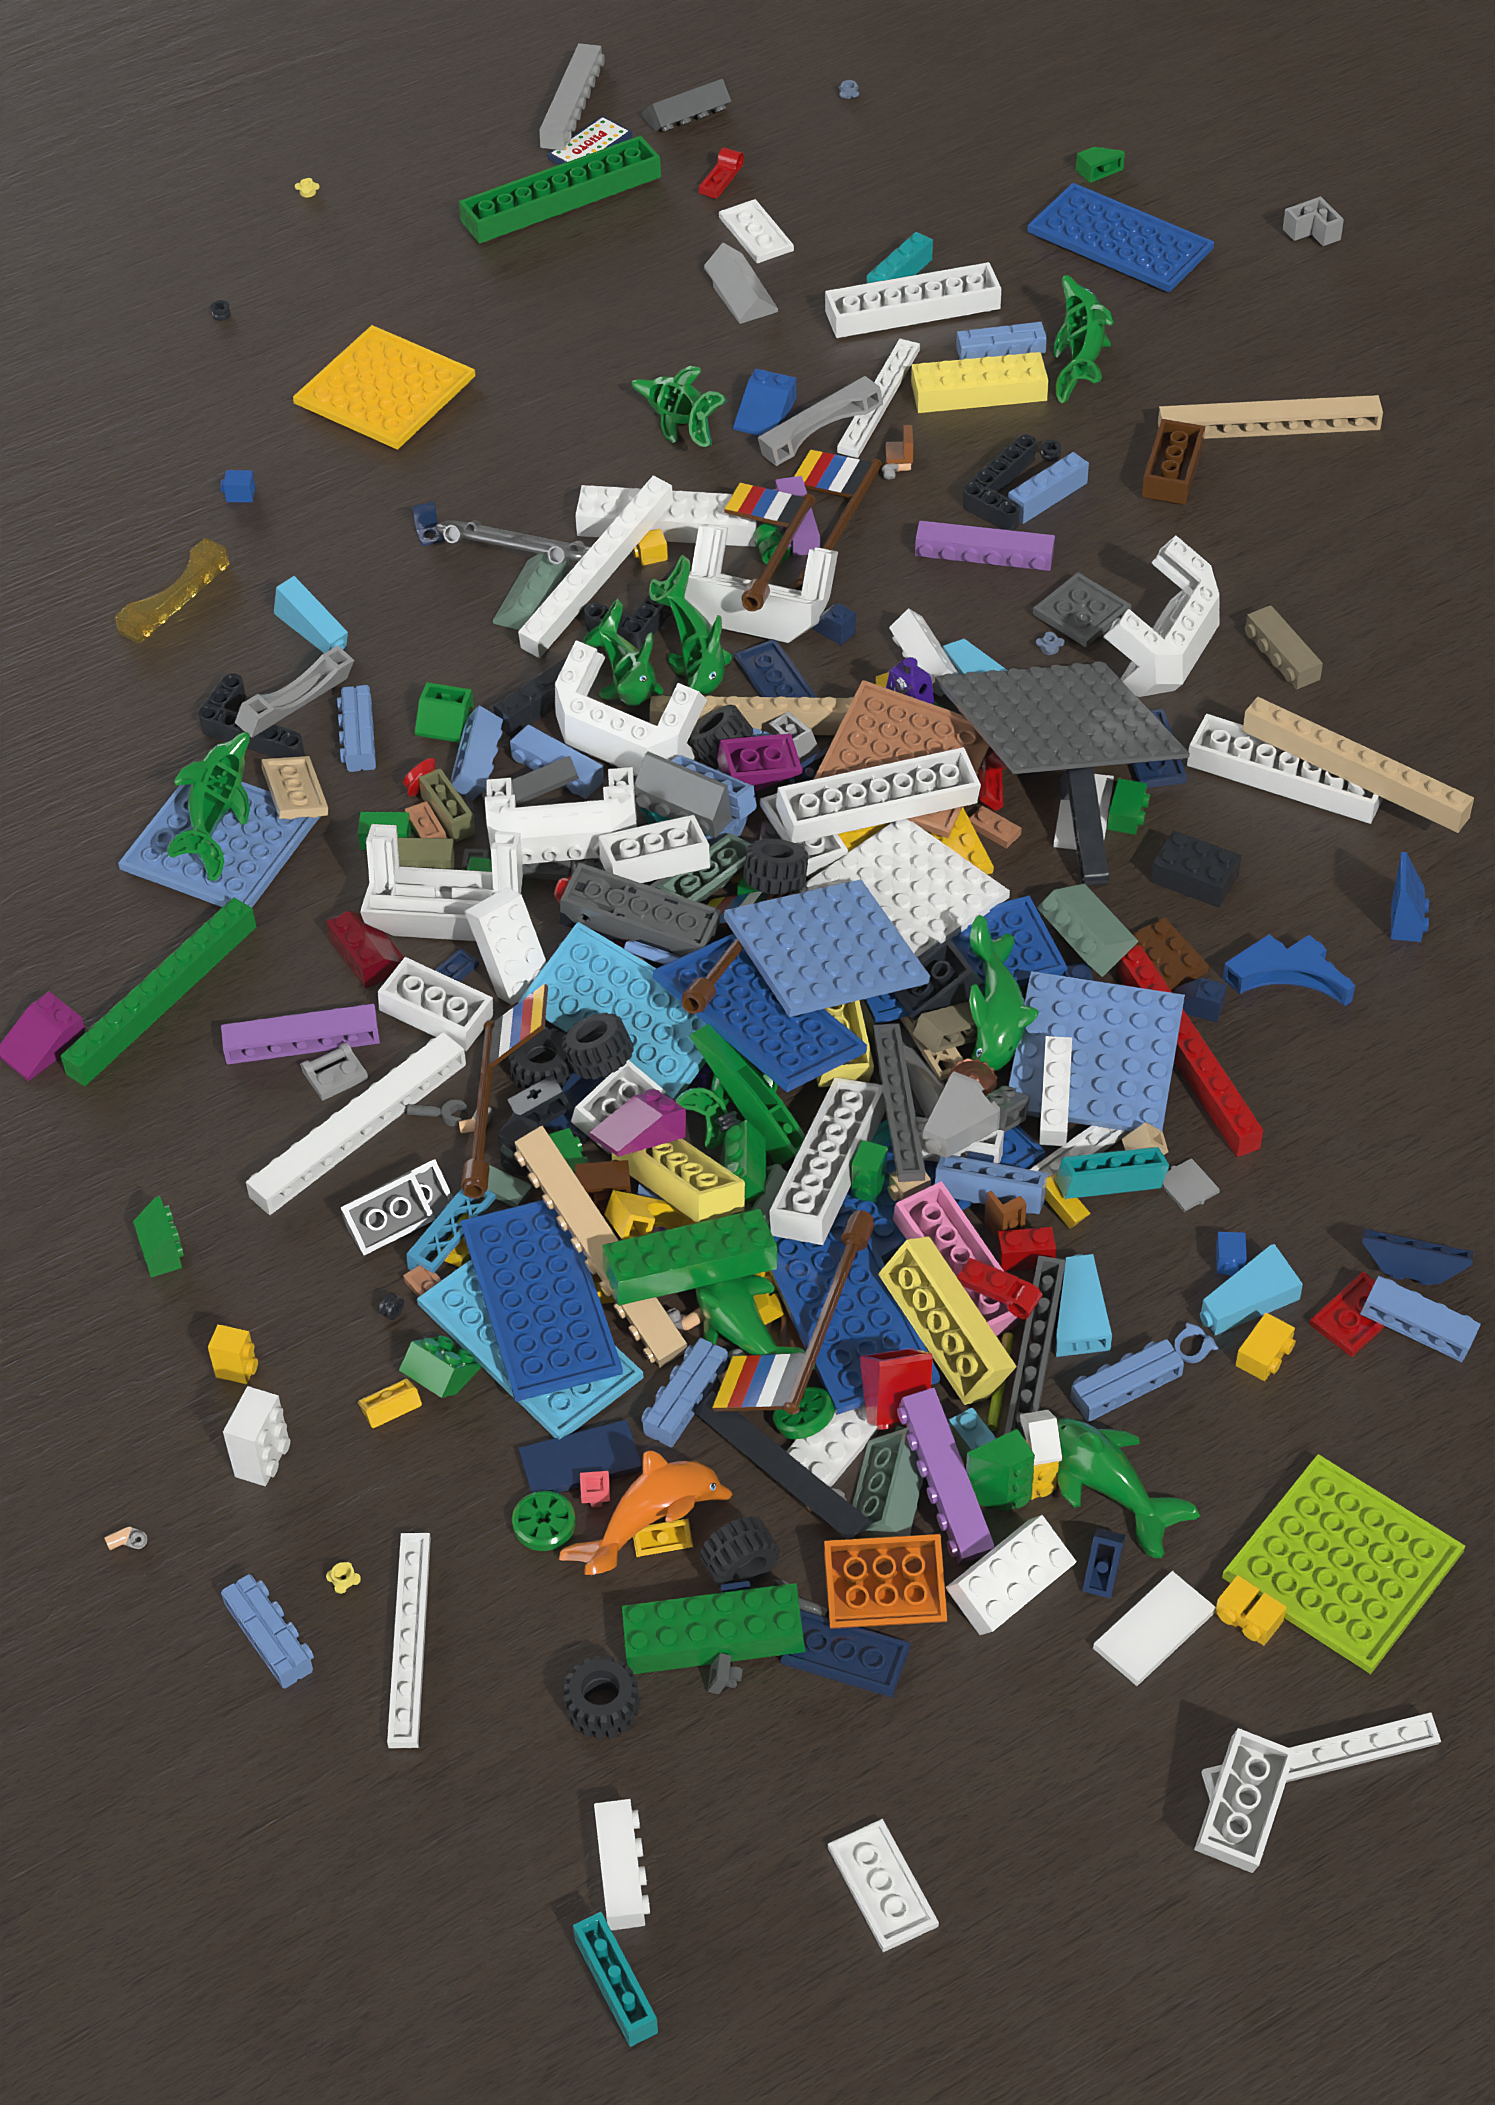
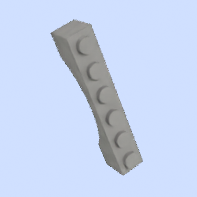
(853, 400)
(267, 709)

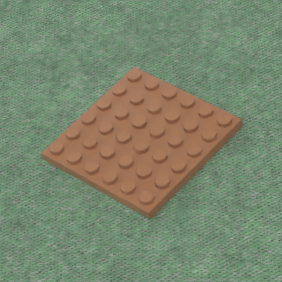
(894, 728)

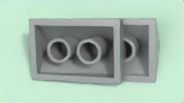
(738, 285)
(922, 1081)
(397, 1207)

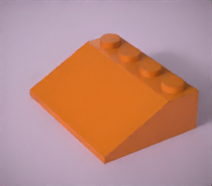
(885, 1581)

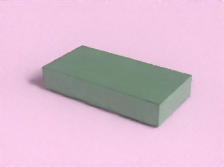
(508, 1188)

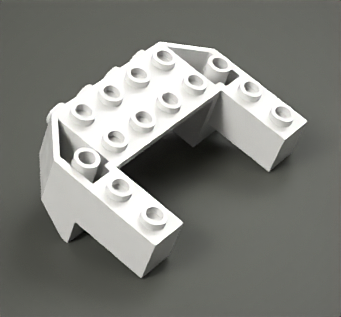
(564, 829)

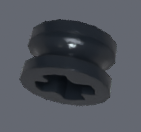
(220, 310)
(1051, 450)
(727, 1121)
(391, 1306)

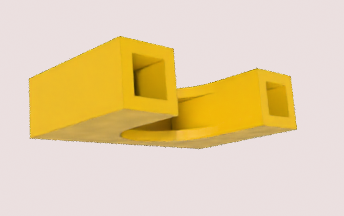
(637, 1215)

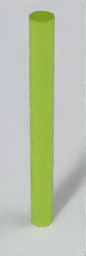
(997, 1396)

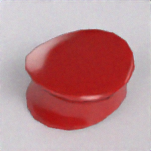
(411, 780)

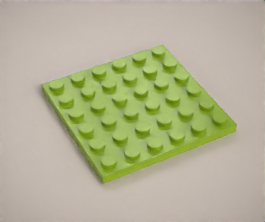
(1345, 1562)

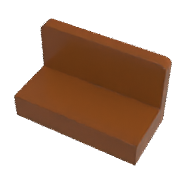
(901, 451)
(1006, 1216)

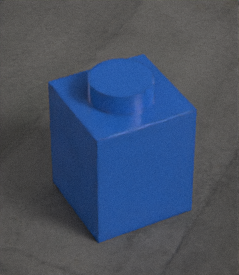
(238, 486)
(1230, 1252)

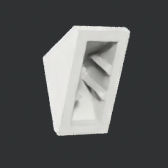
(1042, 1436)

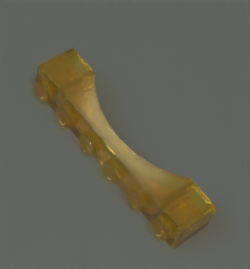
(145, 616)

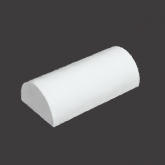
(821, 851)

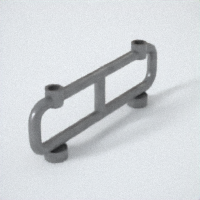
(556, 550)

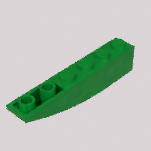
(751, 1094)

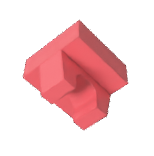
(595, 1488)

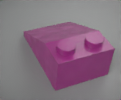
(759, 759)
(41, 1036)
(642, 1124)

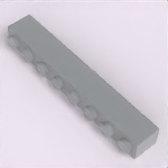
(571, 96)

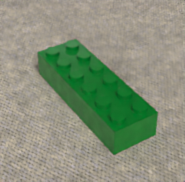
(689, 1257)
(701, 1627)

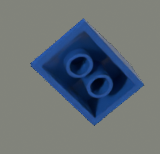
(765, 402)
(1408, 904)

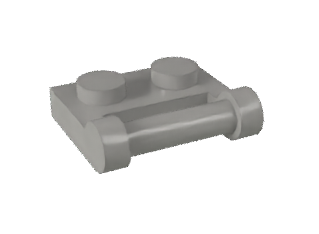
(336, 1077)

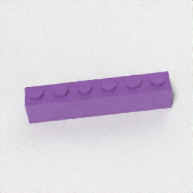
(984, 545)
(299, 1034)
(946, 1476)

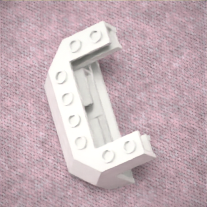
(786, 610)
(1171, 648)
(615, 735)
(429, 899)

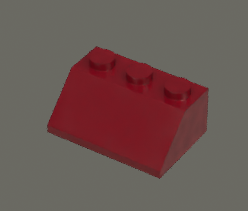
(363, 948)

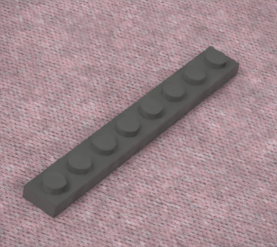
(899, 1103)

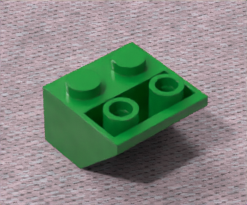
(443, 712)
(158, 1238)
(439, 1365)

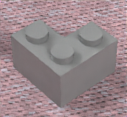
(1315, 219)
(802, 735)

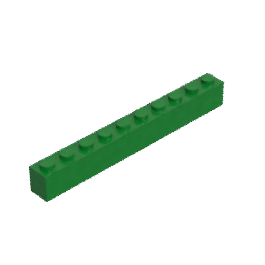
(158, 992)

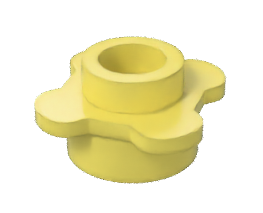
(307, 187)
(339, 1571)

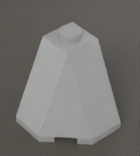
(960, 1117)

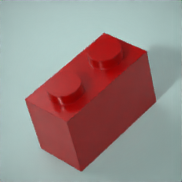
(1021, 1248)

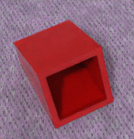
(891, 1377)

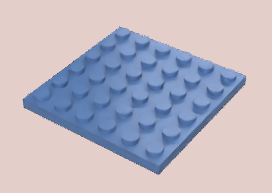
(250, 850)
(826, 947)
(1119, 1049)

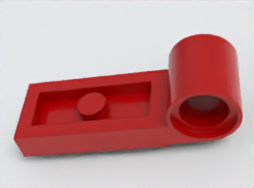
(723, 173)
(991, 781)
(999, 1285)

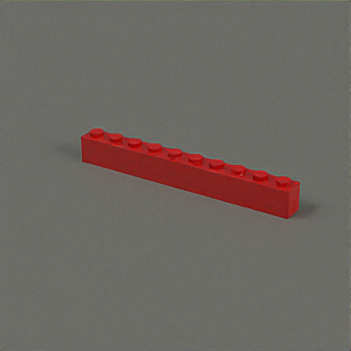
(1199, 1064)

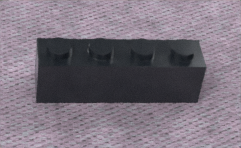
(529, 701)

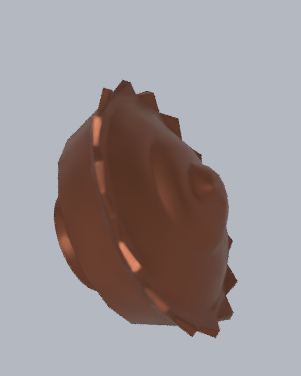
(978, 1071)

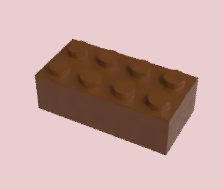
(1173, 461)

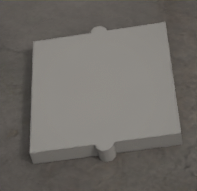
(1189, 1185)

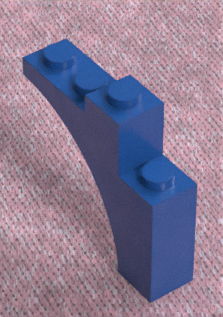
(1300, 965)

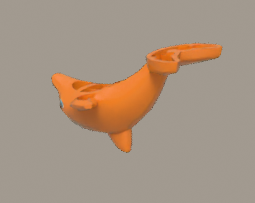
(658, 1492)

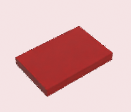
(1341, 1317)

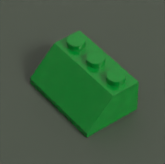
(745, 1157)
(1002, 1472)

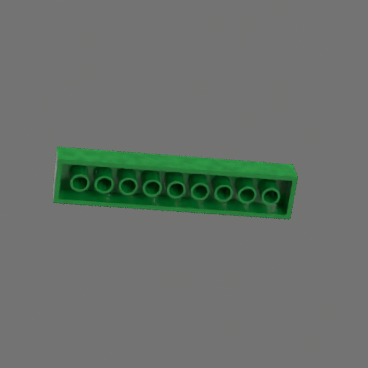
(559, 189)

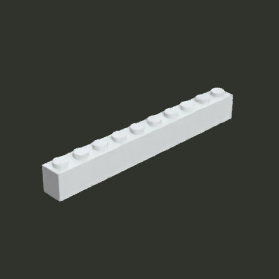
(595, 567)
(355, 1123)

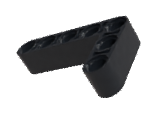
(982, 492)
(633, 628)
(219, 715)
(1080, 789)

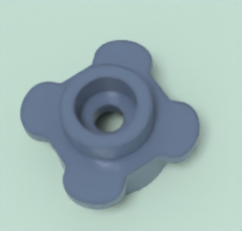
(848, 89)
(1050, 643)

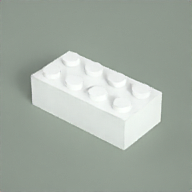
(655, 850)
(507, 943)
(435, 1003)
(1011, 1575)
(1245, 1800)

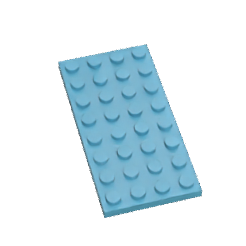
(600, 977)
(461, 1311)

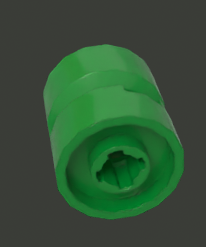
(767, 539)

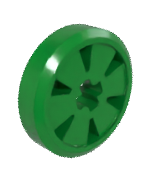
(814, 1415)
(543, 1535)

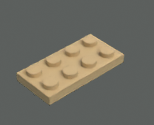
(294, 787)

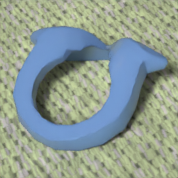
(1207, 1345)

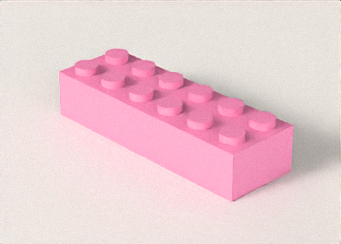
(938, 1215)

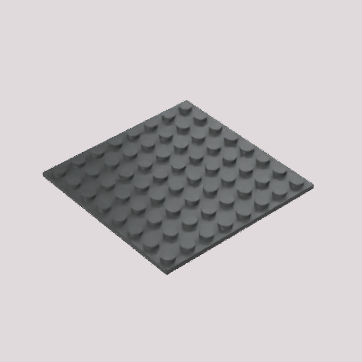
(1060, 717)

